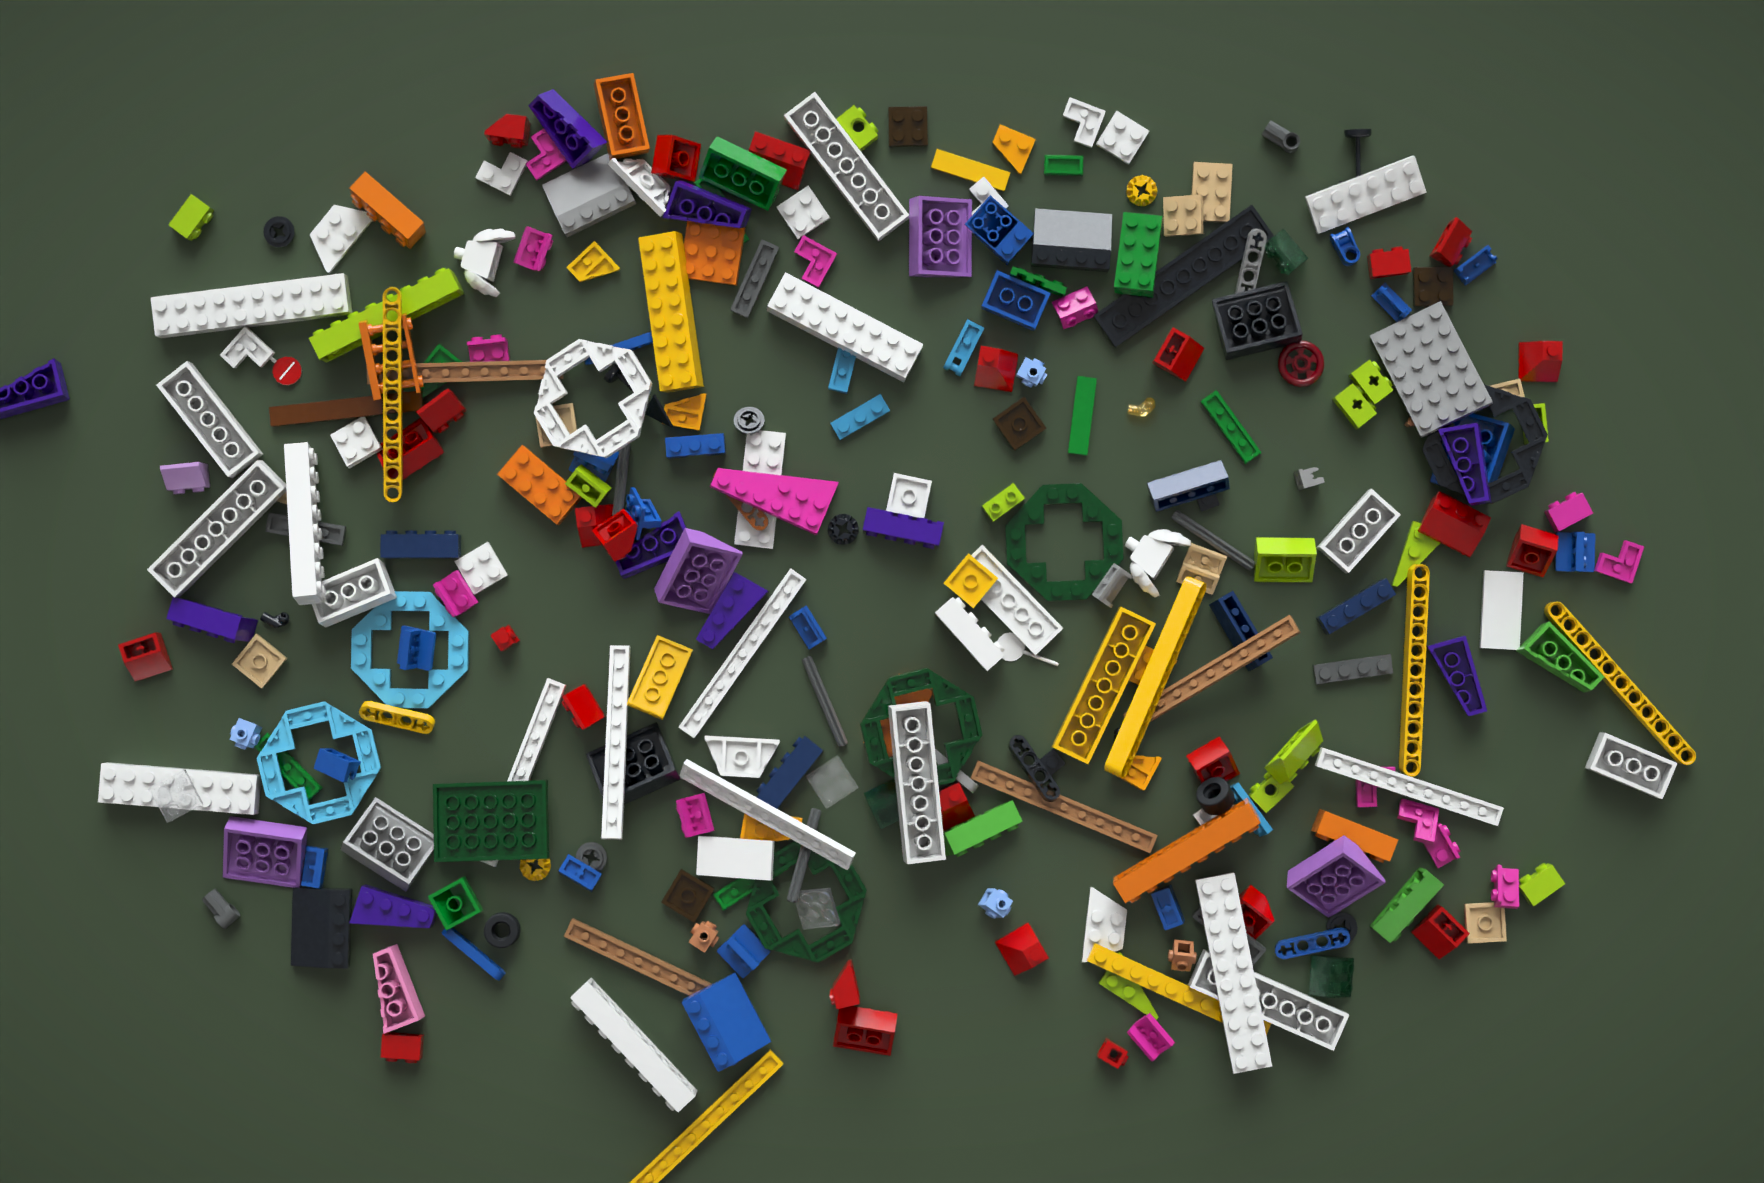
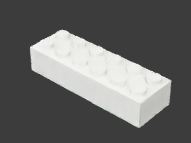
(209, 419)

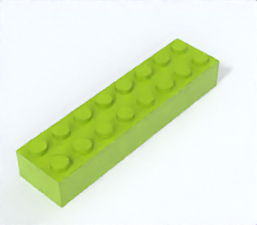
(416, 301)

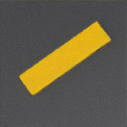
(969, 169)

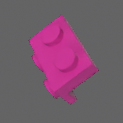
(533, 249)
(1075, 307)
(694, 815)
(1150, 1036)

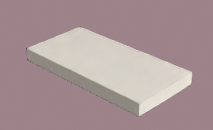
(1501, 610)
(735, 857)

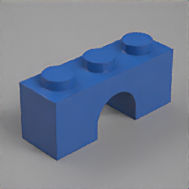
(695, 445)

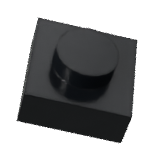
(1207, 502)
(1052, 761)

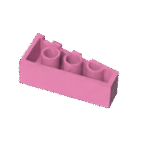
(396, 991)

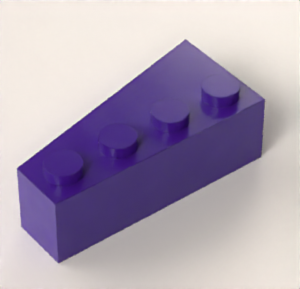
(903, 527)
(390, 909)

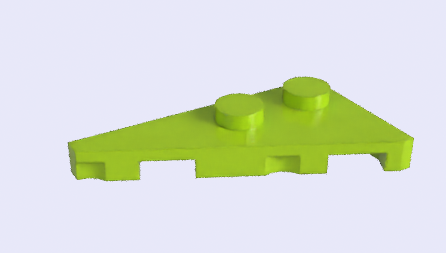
(1414, 552)
(1128, 991)

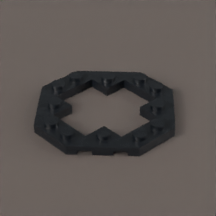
(1525, 456)

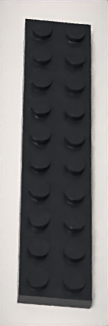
(1182, 277)

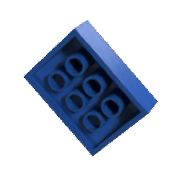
(1495, 439)
(726, 1021)

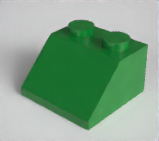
(455, 903)

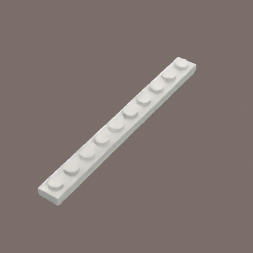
(742, 653)
(536, 735)
(616, 742)
(1409, 786)
(767, 814)

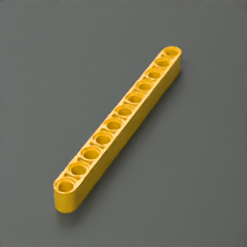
(388, 404)
(1155, 677)
(1419, 678)
(1627, 688)

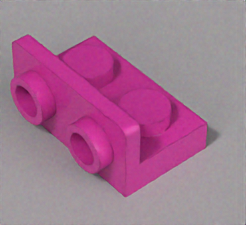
(489, 349)
(455, 594)
(1443, 849)
(1505, 887)

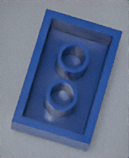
(1015, 300)

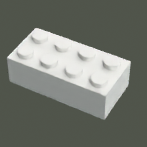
(1358, 531)
(354, 592)
(971, 636)
(1631, 765)

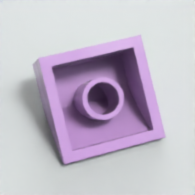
(185, 477)

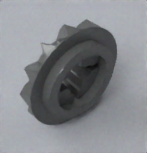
(599, 851)

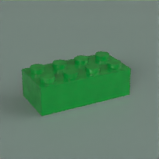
(742, 173)
(1138, 254)

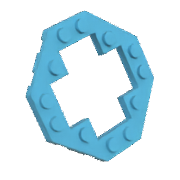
(380, 679)
(282, 740)

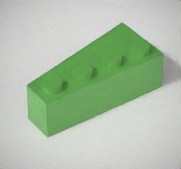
(981, 828)
(1406, 904)

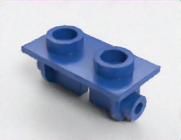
(1391, 302)

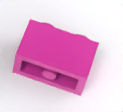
(1568, 512)

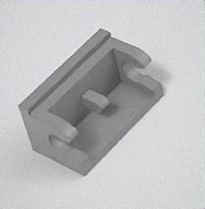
(1304, 478)
(1111, 584)

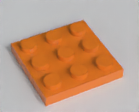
(713, 252)

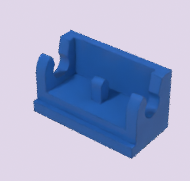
(1475, 265)
(807, 627)
(336, 764)
(314, 867)
(579, 873)
(1168, 907)

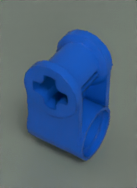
(1345, 245)

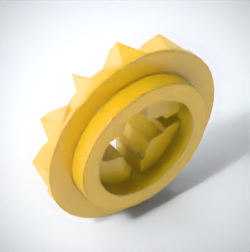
(1144, 199)
(538, 874)

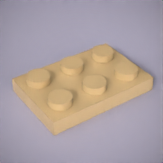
(1214, 183)

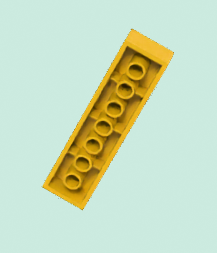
(670, 312)
(1103, 685)

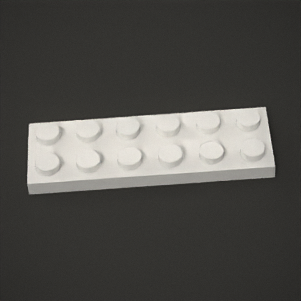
(1365, 194)
(762, 455)
(1017, 606)

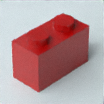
(1389, 263)
(402, 1046)

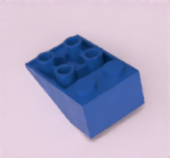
(999, 230)

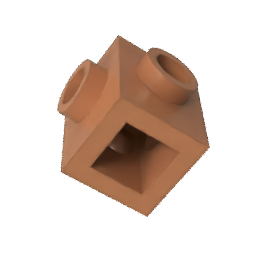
(699, 941)
(1182, 955)

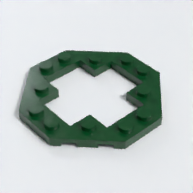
(1033, 513)
(943, 693)
(795, 943)

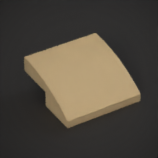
(1202, 565)

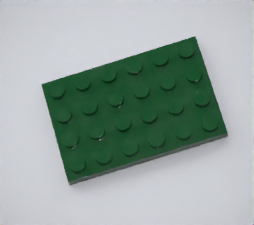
(491, 821)

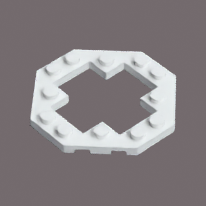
(632, 406)

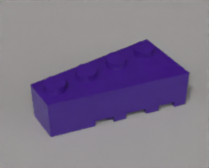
(567, 128)
(701, 206)
(35, 390)
(1468, 458)
(653, 548)
(732, 606)
(212, 620)
(1459, 671)

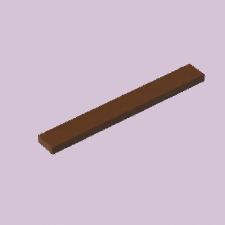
(340, 409)

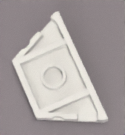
(648, 186)
(338, 233)
(741, 755)
(1103, 923)

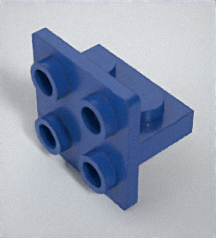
(598, 465)
(642, 512)
(1575, 552)
(416, 648)
(743, 951)

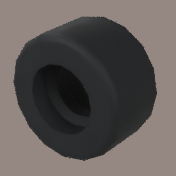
(1209, 789)
(489, 930)

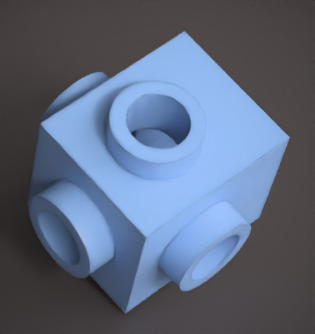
(1028, 379)
(245, 734)
(995, 903)

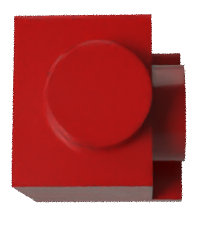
(505, 638)
(1104, 1054)

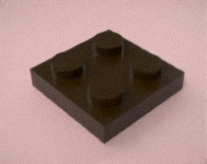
(908, 126)
(1432, 286)
(1019, 423)
(687, 895)

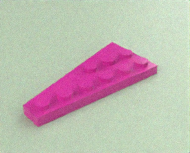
(789, 498)

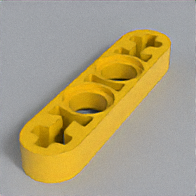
(397, 714)

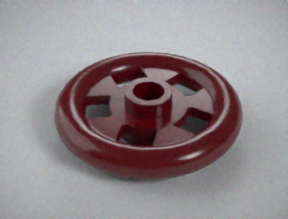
(1311, 376)

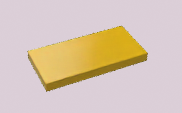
(659, 677)

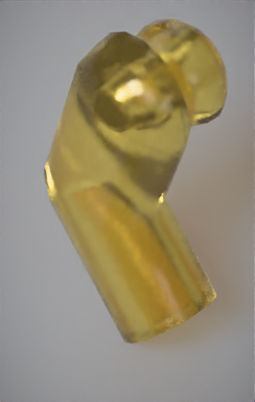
(1143, 409)

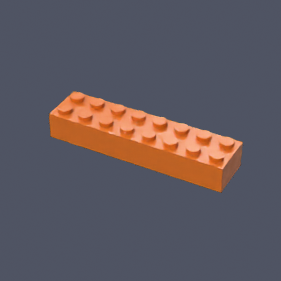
(1186, 850)

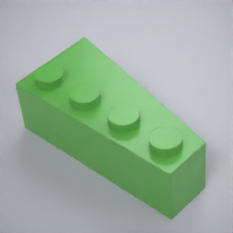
(1557, 655)

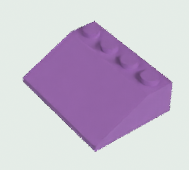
(938, 238)
(696, 572)
(264, 852)
(1334, 877)

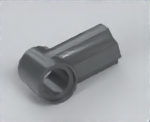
(1279, 136)
(224, 913)

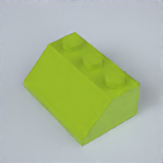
(1284, 559)
(1295, 753)

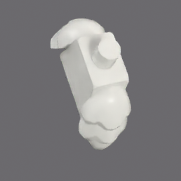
(482, 258)
(1151, 555)

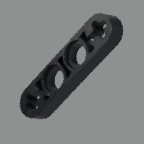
(1037, 766)

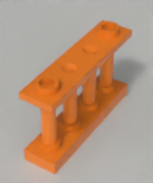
(375, 369)

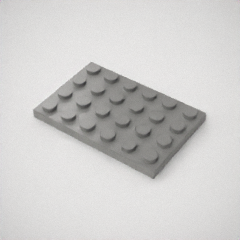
(1431, 369)

